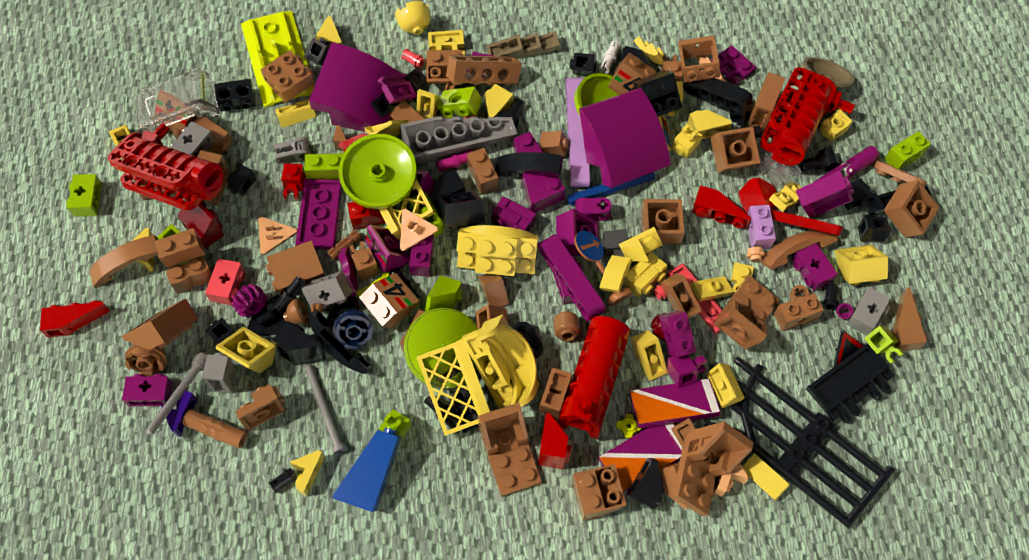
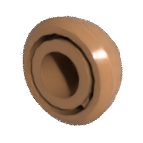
(296, 312)

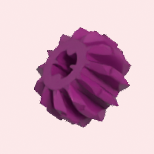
(249, 300)

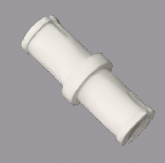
(609, 57)

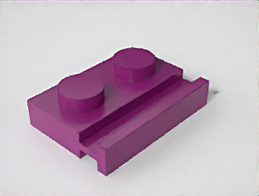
(397, 88)

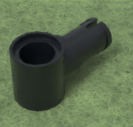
(513, 111)
(824, 159)

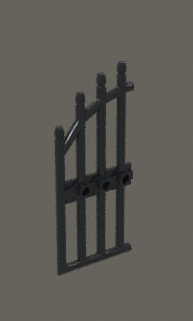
(804, 445)

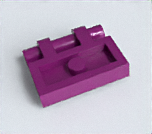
(738, 64)

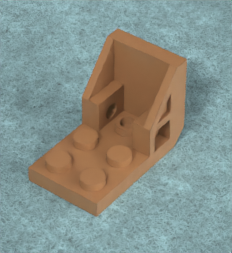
(746, 313)
(508, 449)
(704, 455)

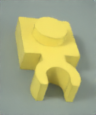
(739, 273)

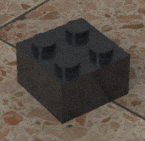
(460, 209)

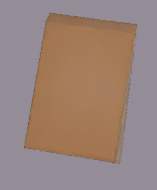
(493, 289)

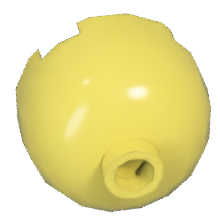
(414, 17)

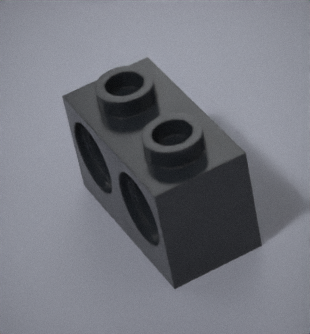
(235, 95)

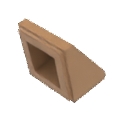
(338, 137)

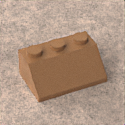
(163, 326)

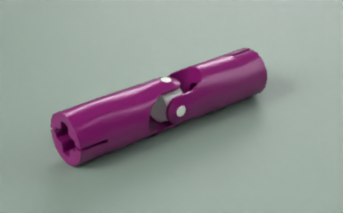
(856, 163)

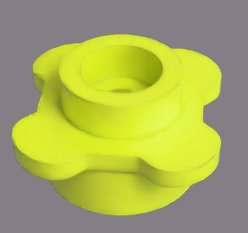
(622, 425)

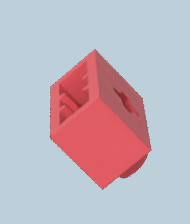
(225, 281)

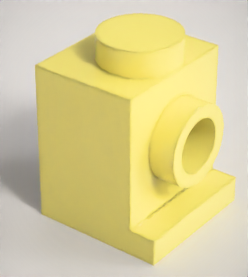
(835, 125)

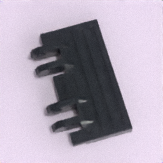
(851, 379)

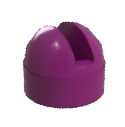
(845, 315)

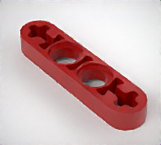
(806, 222)

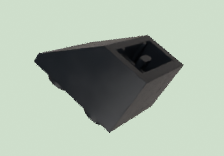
(661, 91)
(298, 346)

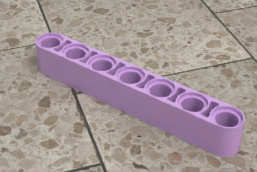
(577, 158)

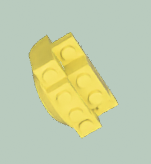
(497, 250)
(501, 359)

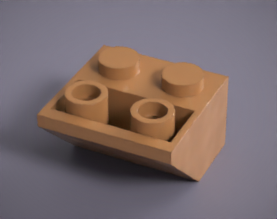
(437, 65)
(598, 491)

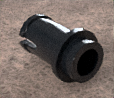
(830, 301)
(283, 480)

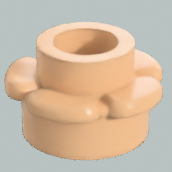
(755, 254)

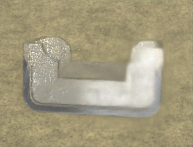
(176, 100)

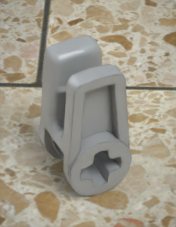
(291, 150)

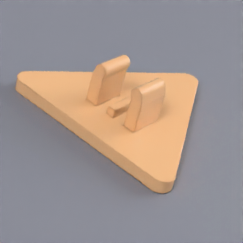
(414, 230)
(272, 234)

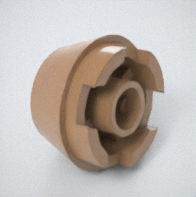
(144, 360)

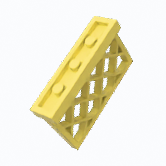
(394, 221)
(470, 377)

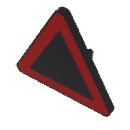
(846, 347)

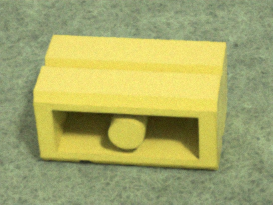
(645, 274)

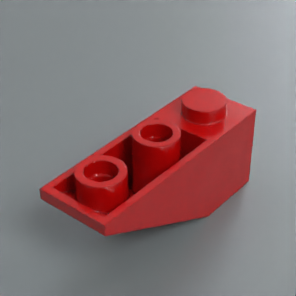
(715, 205)
(67, 319)

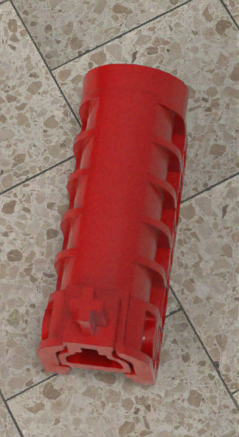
(801, 115)
(165, 170)
(595, 375)

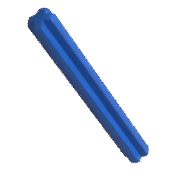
(602, 190)

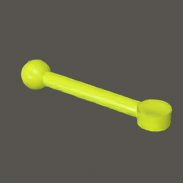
(384, 275)

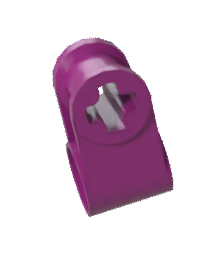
(593, 206)

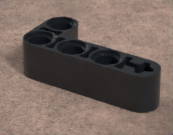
(723, 94)

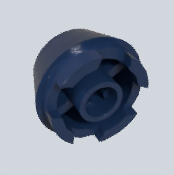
(353, 329)

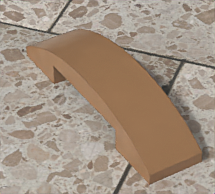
(778, 254)
(121, 257)

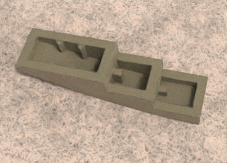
(526, 46)

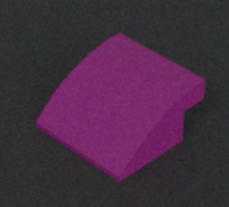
(348, 87)
(624, 137)

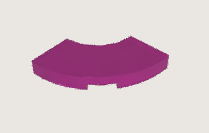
(349, 269)

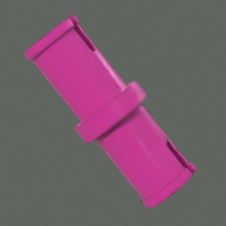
(453, 161)

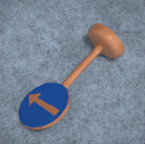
(592, 250)

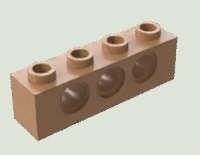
(459, 64)

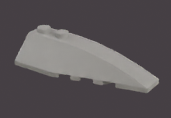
(440, 137)

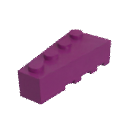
(540, 189)

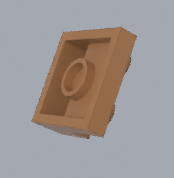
(266, 405)

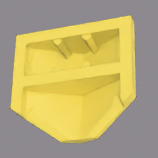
(391, 128)

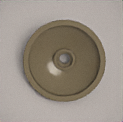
(829, 69)

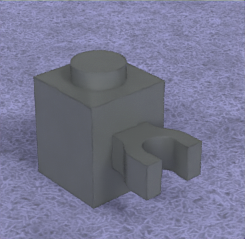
(611, 241)

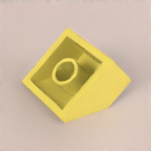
(862, 264)
(248, 350)

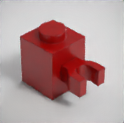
(293, 179)

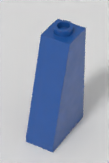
(369, 474)

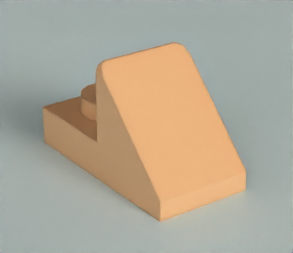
(724, 483)

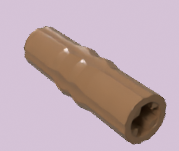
(214, 428)

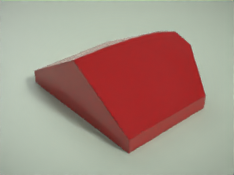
(756, 193)

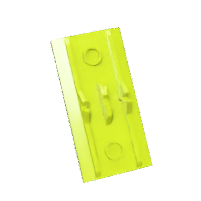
(266, 41)

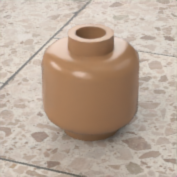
(566, 326)

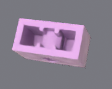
(761, 227)

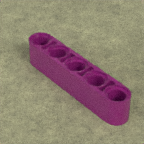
(571, 277)

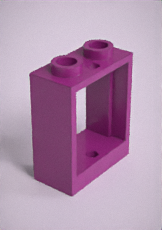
(825, 194)

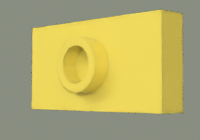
(711, 288)

